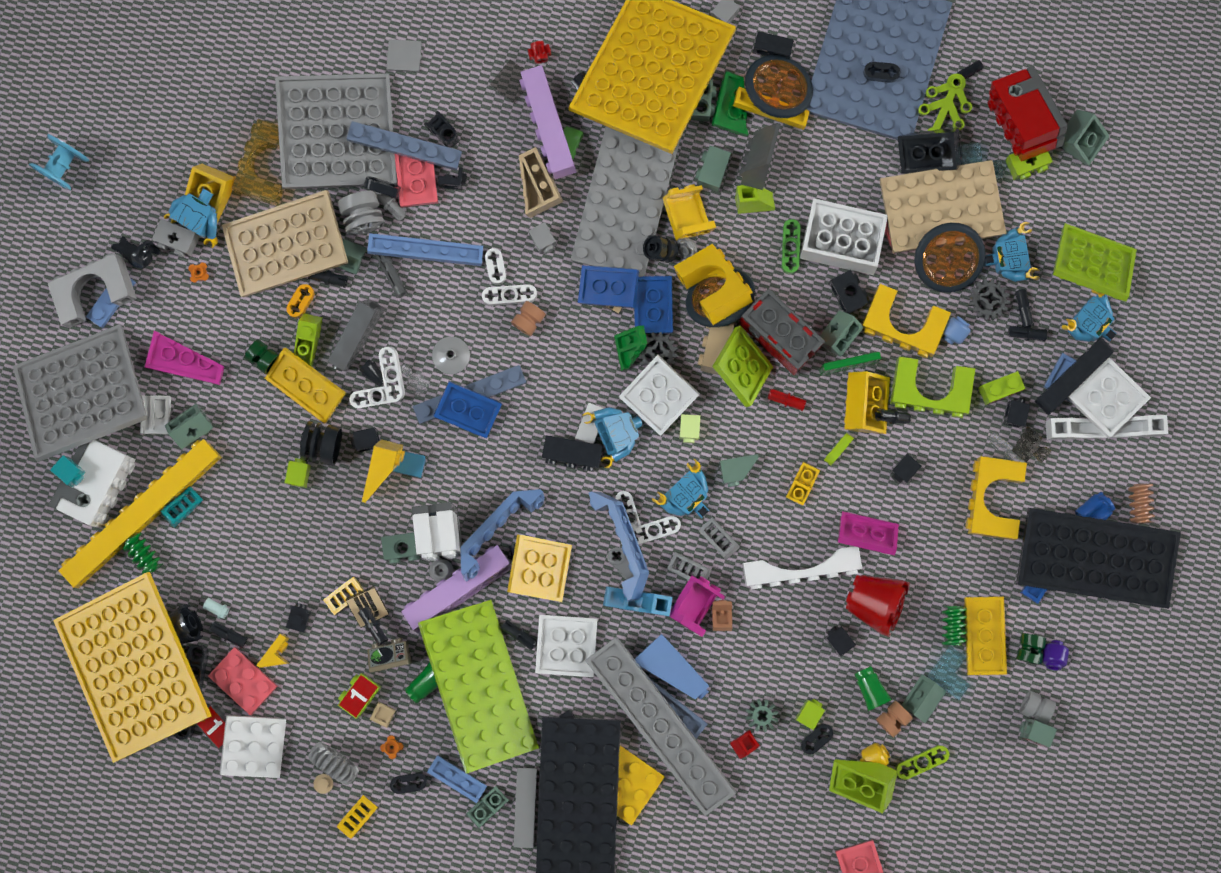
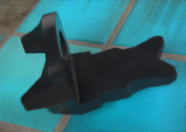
(135, 254)

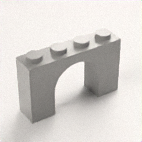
(67, 288)

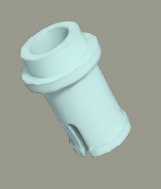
(216, 608)

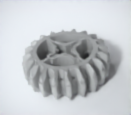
(333, 763)

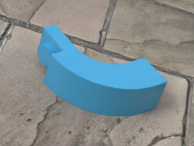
(648, 602)

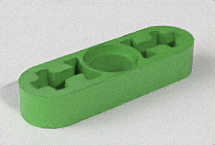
(795, 260)

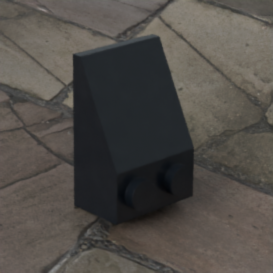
(930, 150)

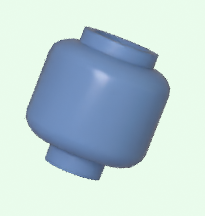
(956, 330)

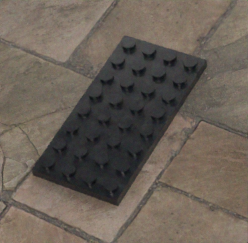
(1098, 558)
(578, 795)

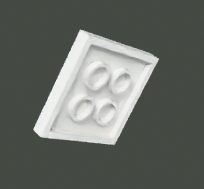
(659, 395)
(1109, 398)
(565, 645)
(252, 746)

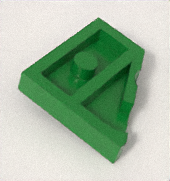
(630, 345)

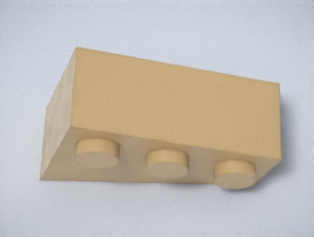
(538, 185)
(713, 345)

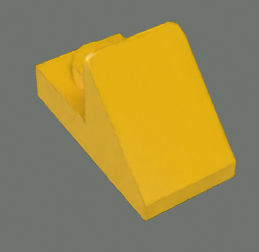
(271, 657)

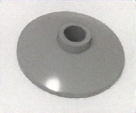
(457, 362)

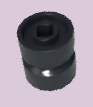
(660, 249)

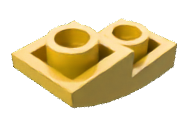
(803, 483)

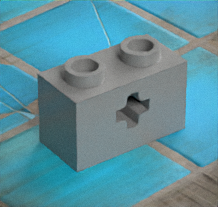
(167, 231)

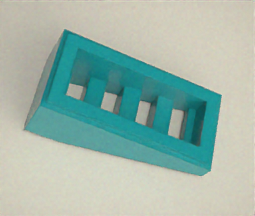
(177, 502)

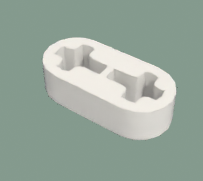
(500, 265)

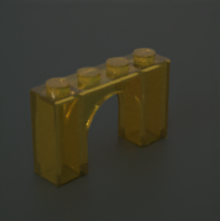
(247, 183)

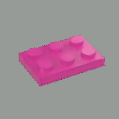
(868, 533)

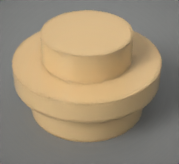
(323, 783)

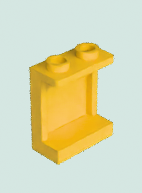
(687, 212)

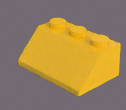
(864, 396)

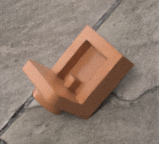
(722, 615)

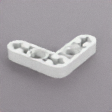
(385, 390)
(637, 526)

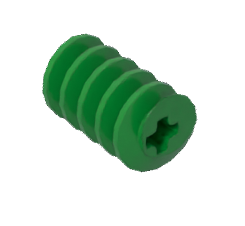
(141, 554)
(954, 625)

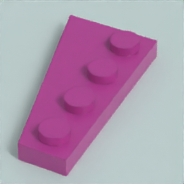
(173, 358)

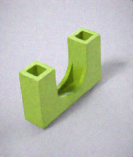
(906, 394)

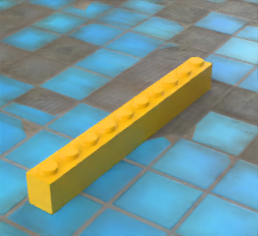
(139, 514)

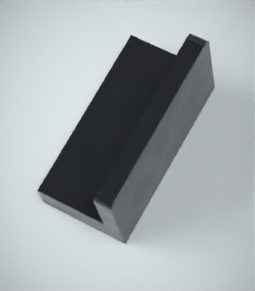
(770, 44)

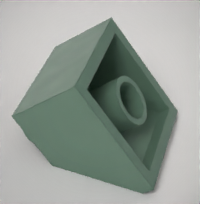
(1084, 136)

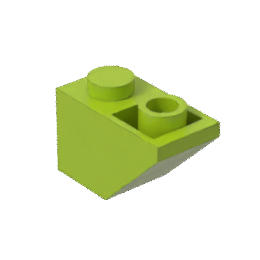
(753, 200)

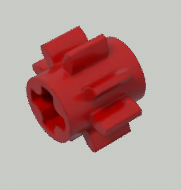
(539, 52)

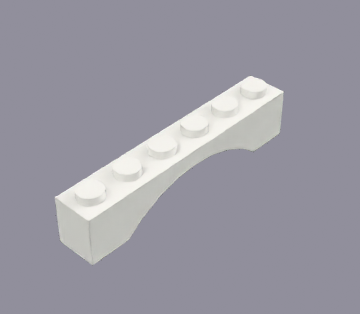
(1084, 429)
(761, 572)

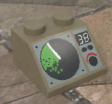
(389, 656)

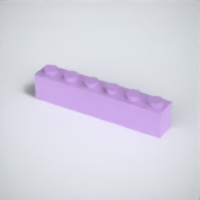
(548, 122)
(456, 590)

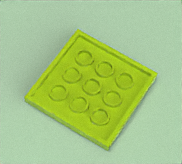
(1095, 262)

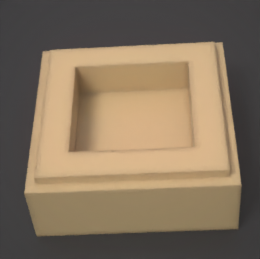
(382, 714)

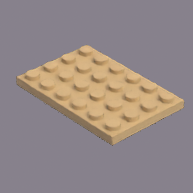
(937, 197)
(284, 243)

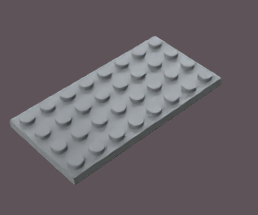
(623, 202)

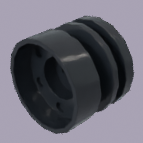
(316, 442)

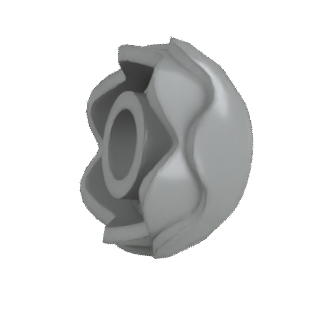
(686, 247)
(442, 564)

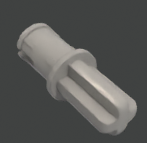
(391, 205)

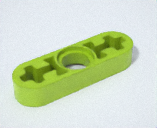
(933, 751)

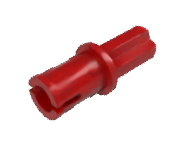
(786, 399)

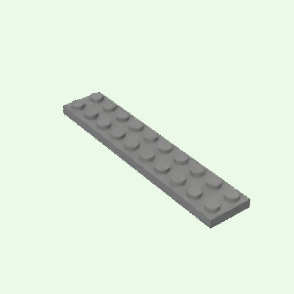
(661, 726)

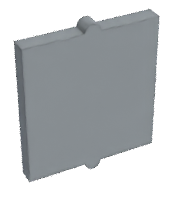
(404, 55)

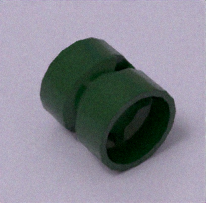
(260, 355)
(1032, 641)

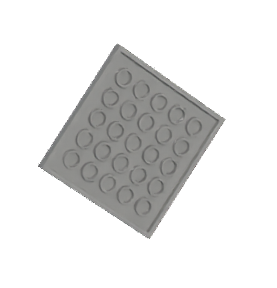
(315, 125)
(79, 393)

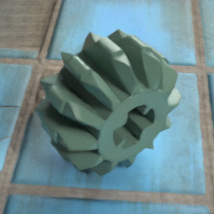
(754, 715)

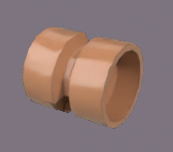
(528, 318)
(894, 719)

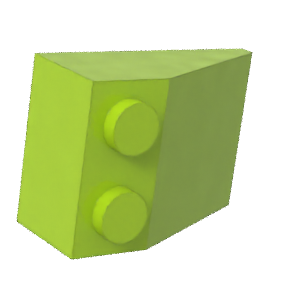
(864, 783)

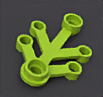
(947, 104)

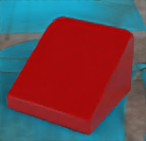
(744, 744)

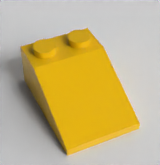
(213, 181)
(384, 460)

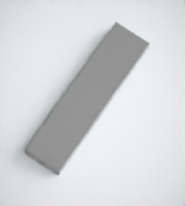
(525, 807)

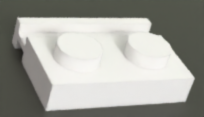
(158, 413)

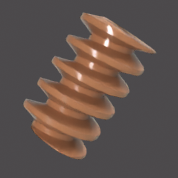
(1141, 503)

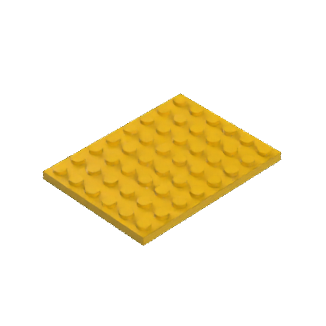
(652, 70)
(132, 667)

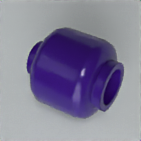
(1055, 655)

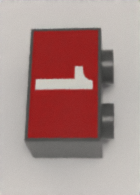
(214, 726)

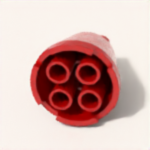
(878, 601)

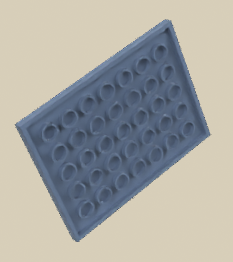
(885, 32)

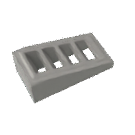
(729, 551)
(671, 567)

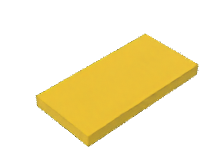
(305, 385)
(985, 636)

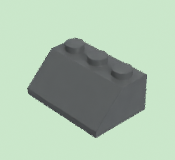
(759, 156)

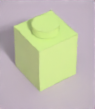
(689, 428)

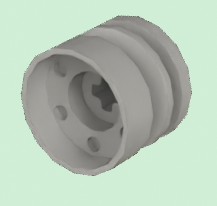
(360, 212)

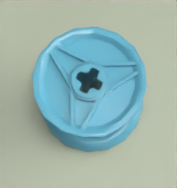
(59, 162)

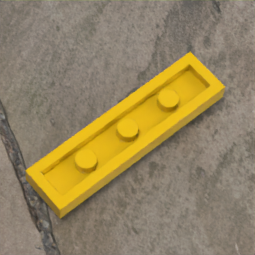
(743, 102)

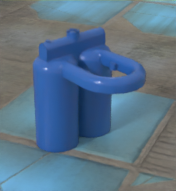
(1097, 507)

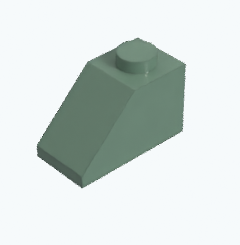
(736, 469)

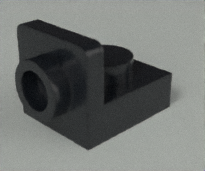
(450, 182)
(298, 617)

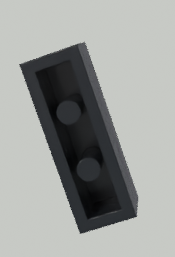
(572, 453)

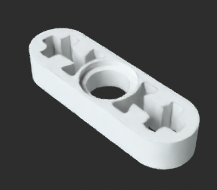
(523, 289)

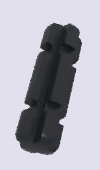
(970, 70)

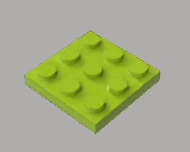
(742, 366)

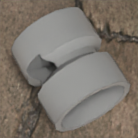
(1039, 708)

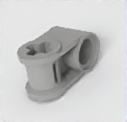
(622, 565)

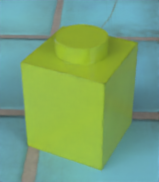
(297, 473)
(810, 713)

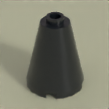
(186, 624)

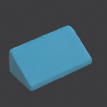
(412, 465)

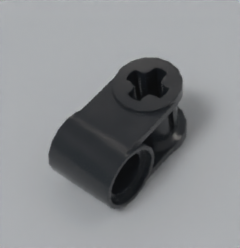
(440, 128)

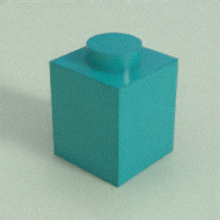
(68, 471)

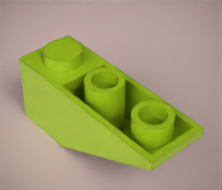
(307, 337)

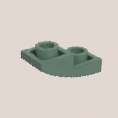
(487, 807)

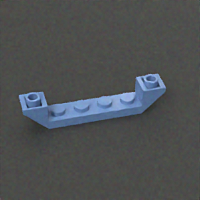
(529, 499)
(633, 586)

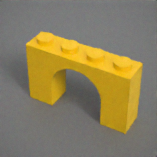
(712, 263)
(878, 323)
(981, 520)

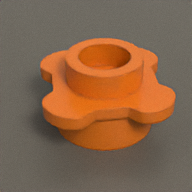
(203, 272)
(391, 752)

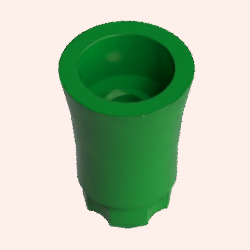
(422, 685)
(871, 688)

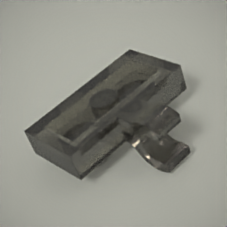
(1028, 445)

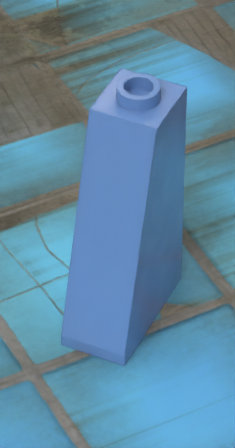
(669, 665)

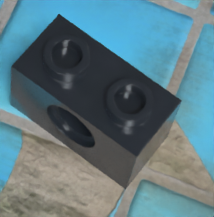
(849, 303)

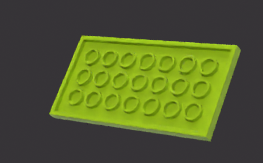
(478, 686)

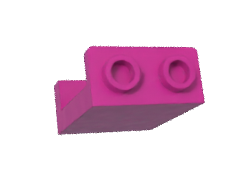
(695, 603)

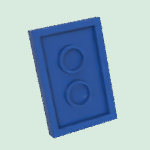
(608, 286)
(654, 304)
(467, 409)

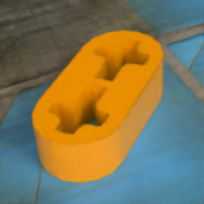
(304, 303)

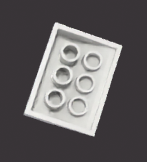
(843, 236)

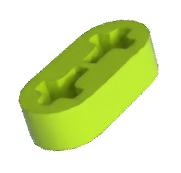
(838, 449)

